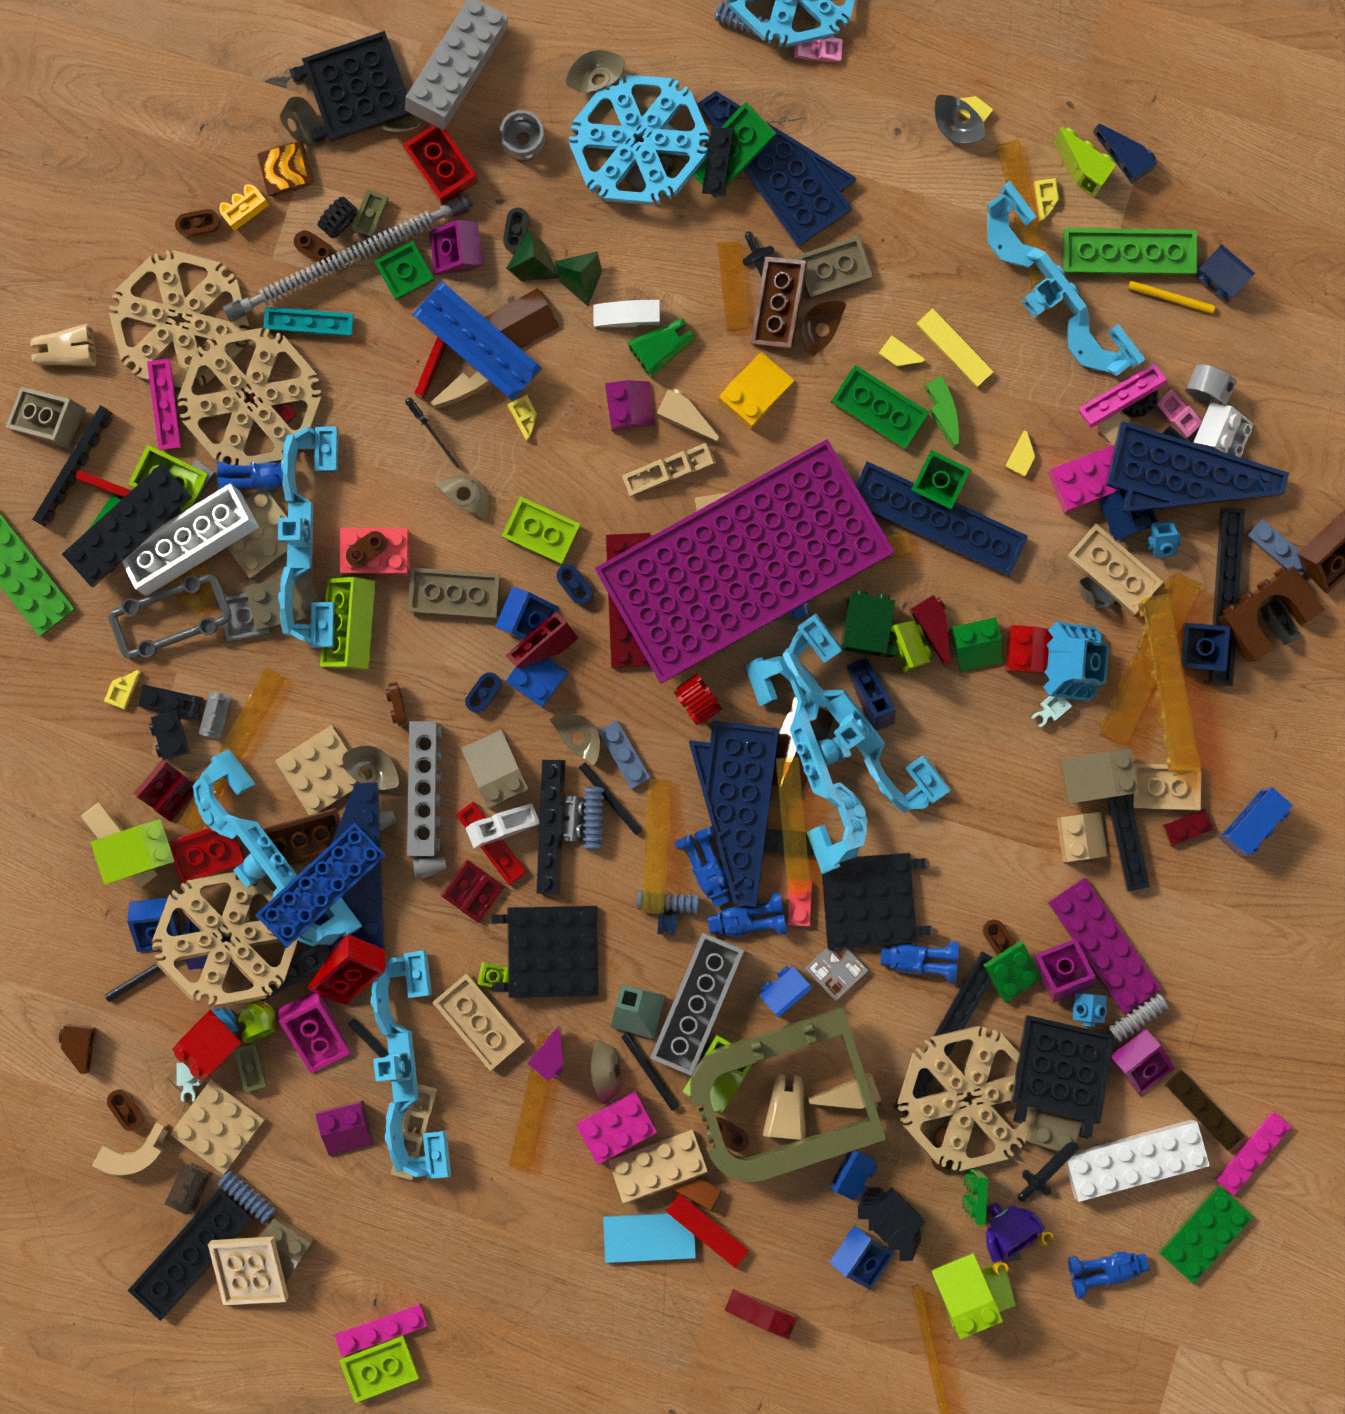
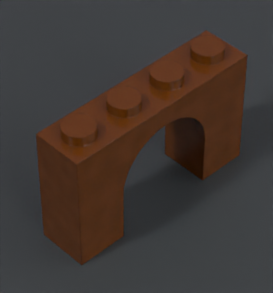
(1242, 618)

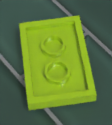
(541, 530)
(379, 1368)

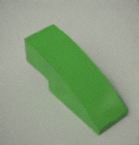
(944, 411)

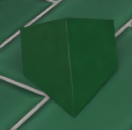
(532, 260)
(580, 275)

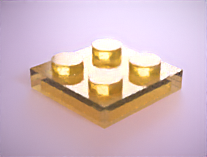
(199, 600)

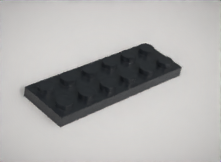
(127, 525)
(188, 1254)

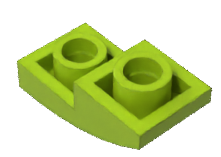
(492, 973)

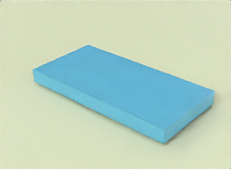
(646, 1238)

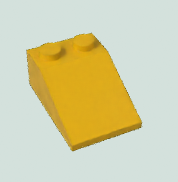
(755, 390)

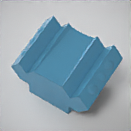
(1076, 661)

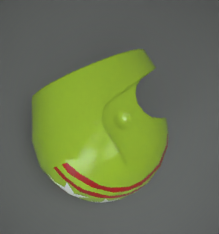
(259, 1021)

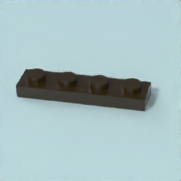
(1204, 1110)

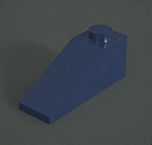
(1128, 154)
(871, 695)

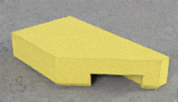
(979, 106)
(1046, 197)
(899, 354)
(524, 415)
(1021, 456)
(122, 690)

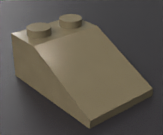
(46, 417)
(495, 769)
(1099, 776)
(1052, 1130)
(290, 1244)

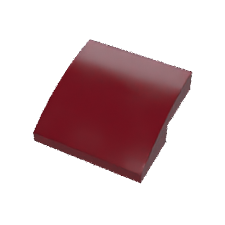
(165, 790)
(472, 891)

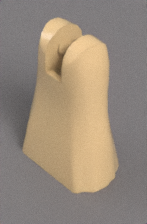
(66, 347)
(786, 1110)

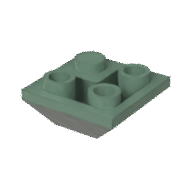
(637, 1011)

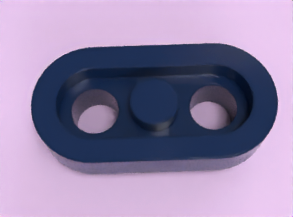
(574, 585)
(481, 691)

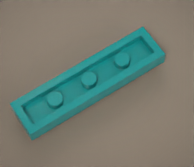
(308, 321)

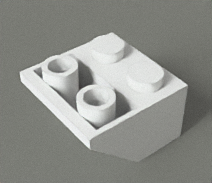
(1224, 429)

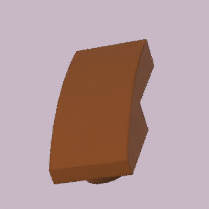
(699, 1192)

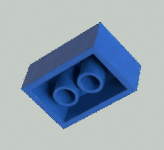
(1256, 822)

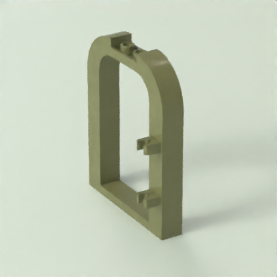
(801, 1152)

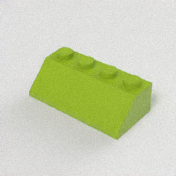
(353, 623)

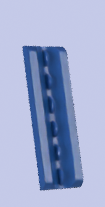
(477, 341)
(320, 885)

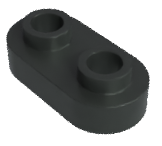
(514, 230)

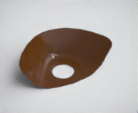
(827, 313)

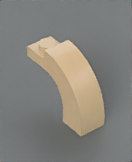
(118, 1162)

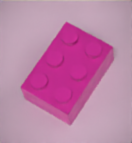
(1082, 480)
(616, 1127)

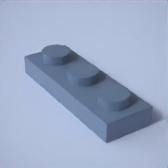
(1275, 545)
(624, 754)

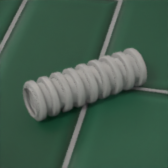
(1139, 1018)

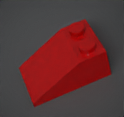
(1027, 649)
(349, 970)
(206, 1046)

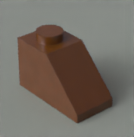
(78, 1045)

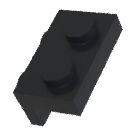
(169, 735)

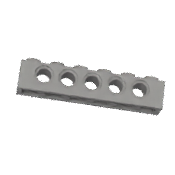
(418, 731)

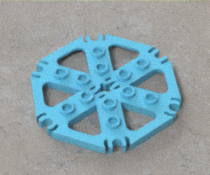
(782, 16)
(644, 153)

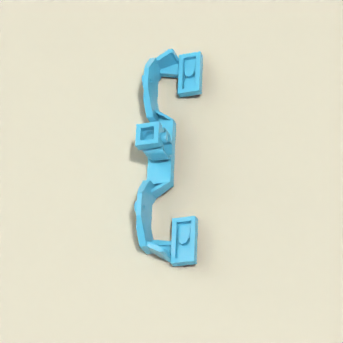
(1054, 288)
(298, 534)
(854, 726)
(815, 759)
(264, 856)
(401, 1069)

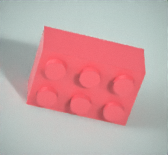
(391, 562)

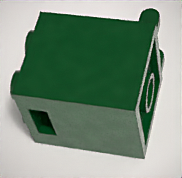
(868, 624)

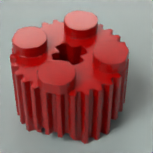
(698, 699)

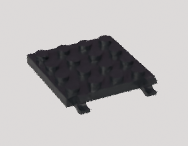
(354, 87)
(872, 901)
(550, 951)
(1062, 1072)

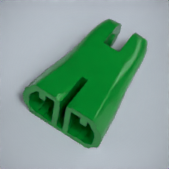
(660, 346)

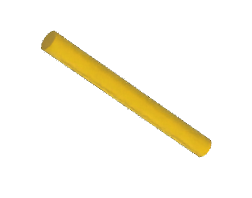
(1172, 297)

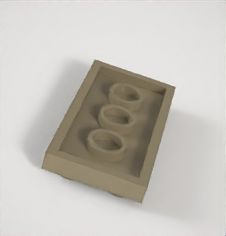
(453, 593)

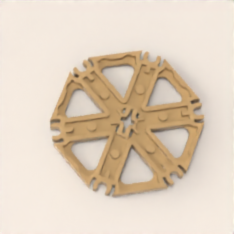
(174, 299)
(257, 378)
(209, 942)
(947, 1102)

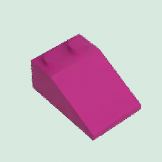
(313, 1031)

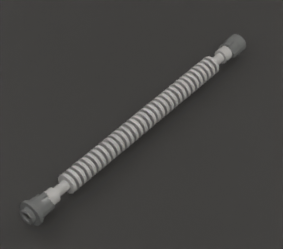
(453, 207)

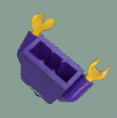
(1011, 1232)

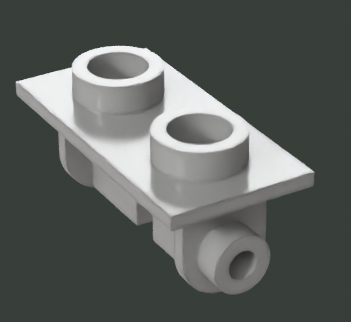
(215, 715)
(573, 828)

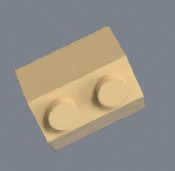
(1082, 837)

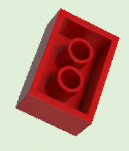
(440, 163)

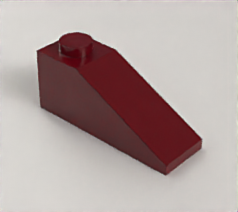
(932, 619)
(546, 641)
(761, 1313)

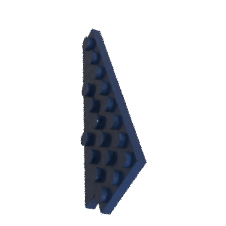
(791, 178)
(1173, 472)
(737, 789)
(366, 896)

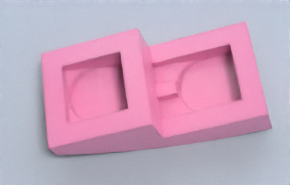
(821, 50)
(1178, 414)

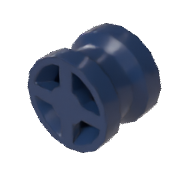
(667, 924)

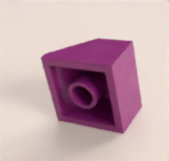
(456, 247)
(629, 404)
(1065, 970)
(549, 1056)
(1142, 1062)
(344, 1128)

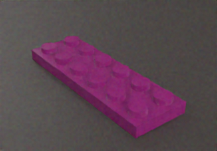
(1104, 945)

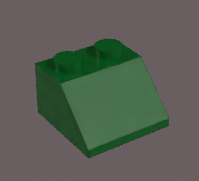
(941, 479)
(977, 644)

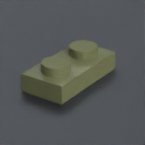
(370, 213)
(250, 1067)

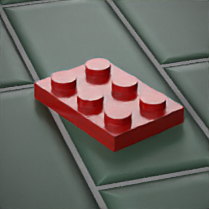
(204, 854)

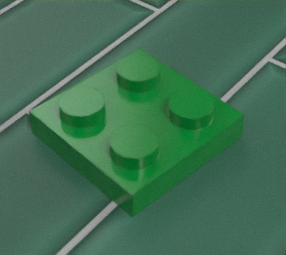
(404, 270)
(1012, 971)

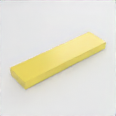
(954, 348)

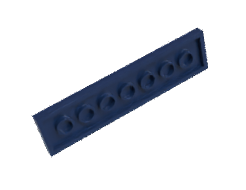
(953, 528)

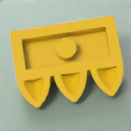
(243, 207)

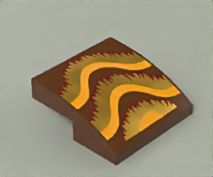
(285, 168)

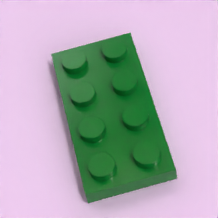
(750, 138)
(879, 407)
(976, 1196)
(1205, 1234)

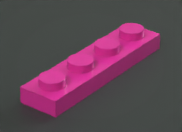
(1122, 395)
(164, 404)
(1253, 1153)
(381, 1330)

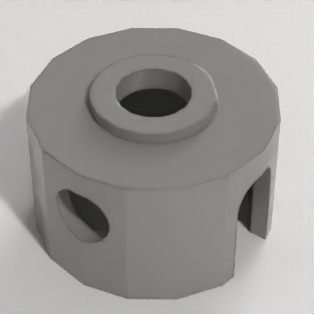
(522, 122)
(1209, 383)

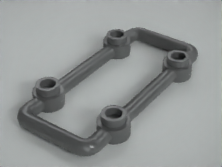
(133, 606)

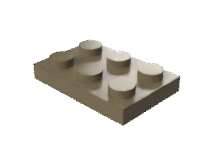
(835, 267)
(265, 603)

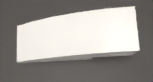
(627, 313)
(502, 825)

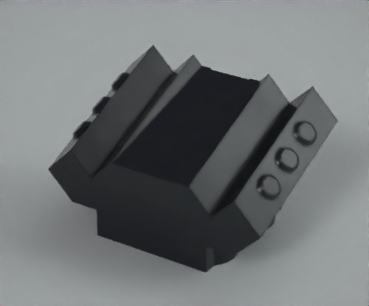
(892, 1220)

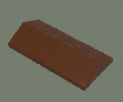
(778, 303)
(524, 319)
(786, 744)
(305, 836)

